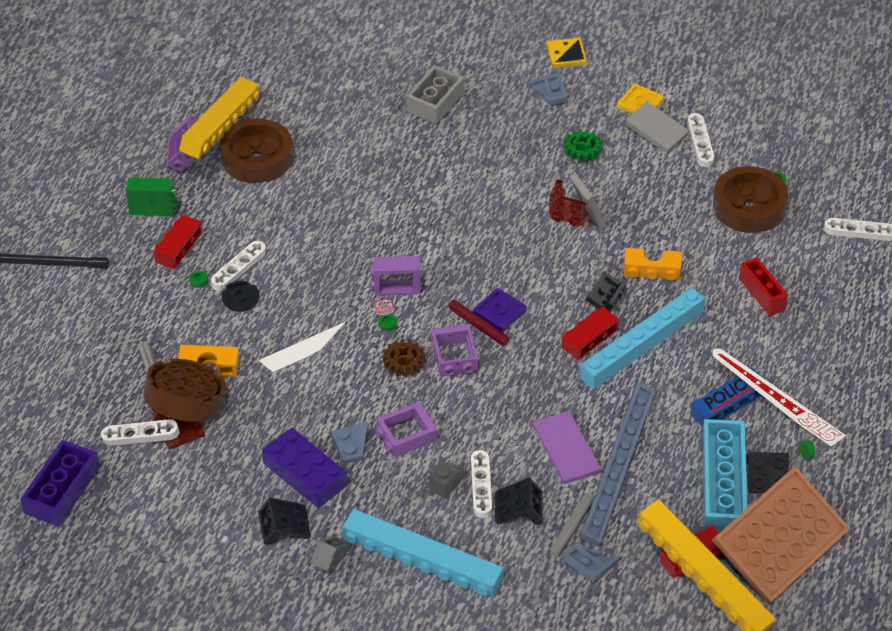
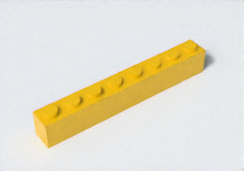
(219, 118)
(704, 568)

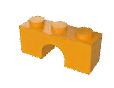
(639, 266)
(223, 357)

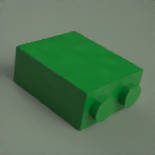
(151, 196)

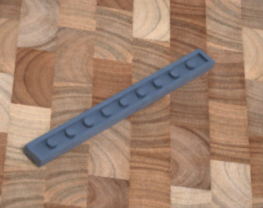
(617, 464)

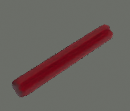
(479, 323)

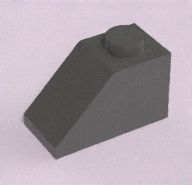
(446, 479)
(329, 553)

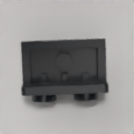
(606, 291)

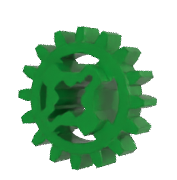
(583, 145)

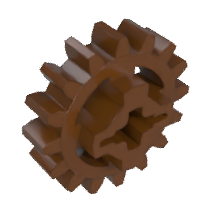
(403, 356)

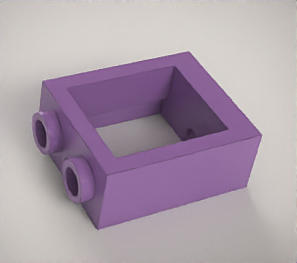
(176, 158)
(396, 265)
(460, 334)
(426, 436)

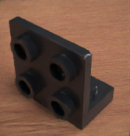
(765, 469)
(517, 500)
(283, 517)

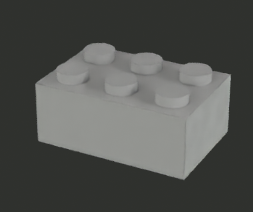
(435, 94)

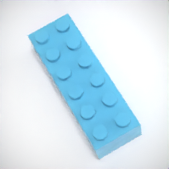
(723, 472)

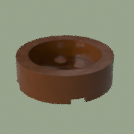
(253, 138)
(750, 185)
(184, 390)

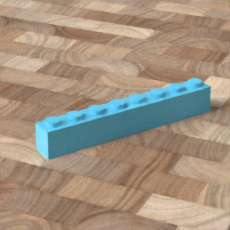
(642, 338)
(423, 553)

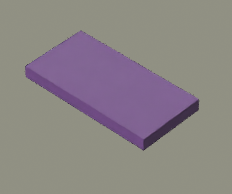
(566, 447)

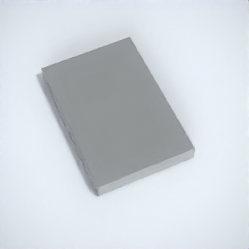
(656, 127)
(585, 196)

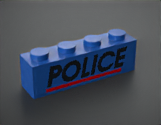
(724, 400)

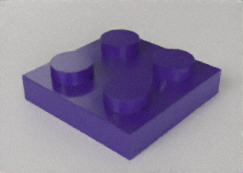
(500, 309)

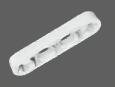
(700, 140)
(860, 227)
(235, 264)
(140, 429)
(481, 484)

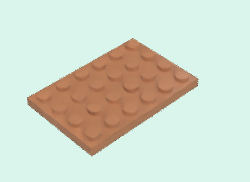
(781, 534)

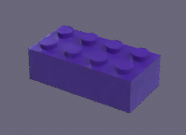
(305, 467)
(60, 483)

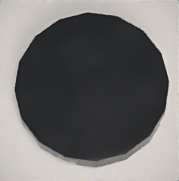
(240, 296)

